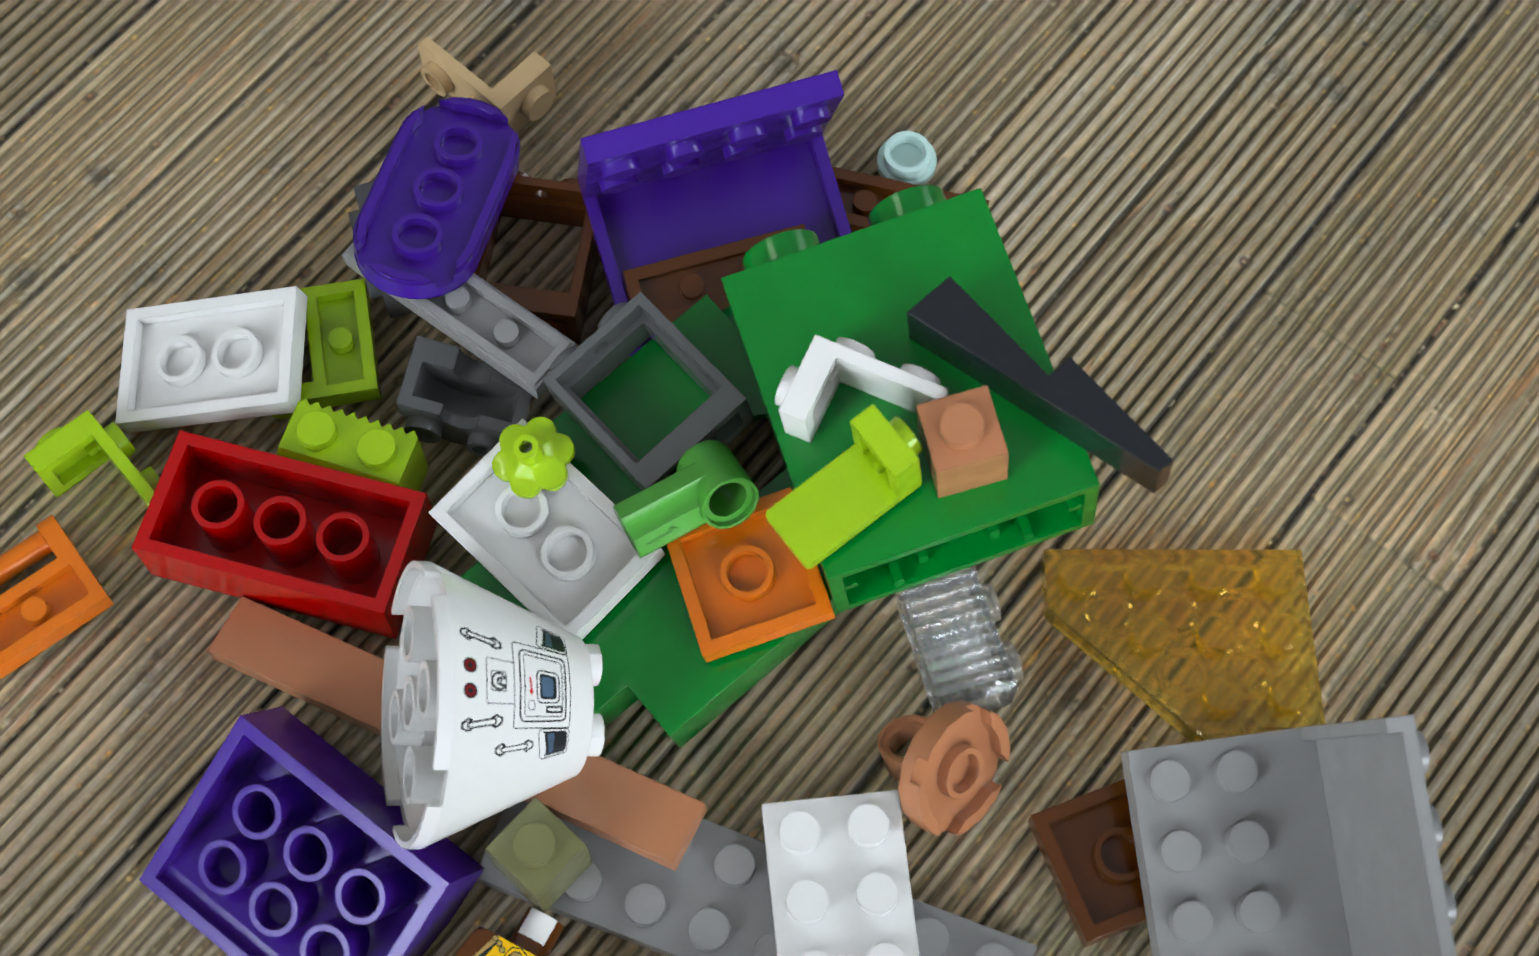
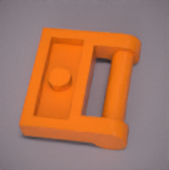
(48, 601)

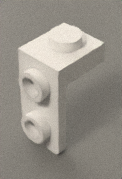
(808, 390)

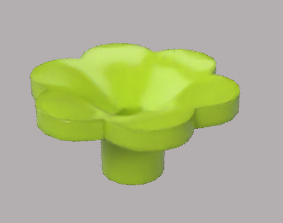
(540, 467)

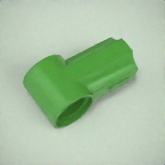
(705, 489)

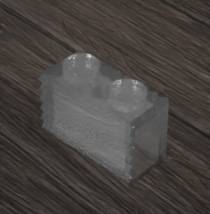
(958, 643)

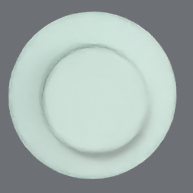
(907, 158)

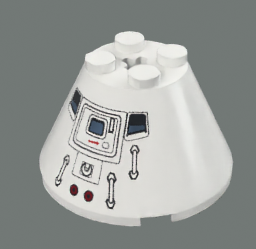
(478, 705)

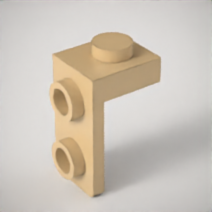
(520, 96)

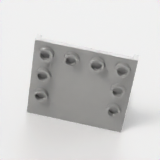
(1291, 843)

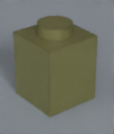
(539, 855)

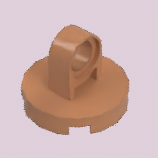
(947, 765)

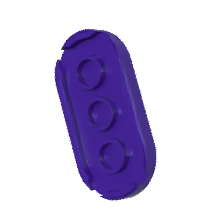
(436, 199)

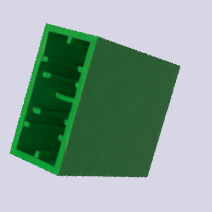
(862, 292)

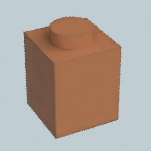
(962, 441)

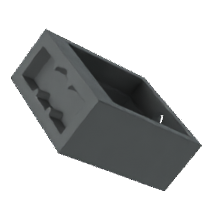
(619, 335)

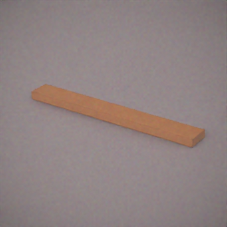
(349, 684)

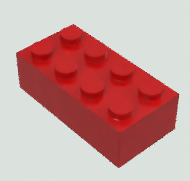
(283, 532)

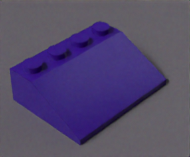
(299, 854)

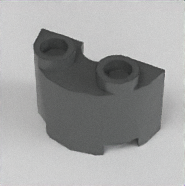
(458, 398)

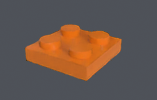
(746, 584)

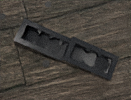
(1066, 400)

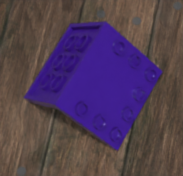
(712, 177)

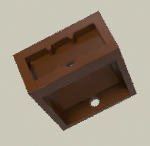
(559, 204)

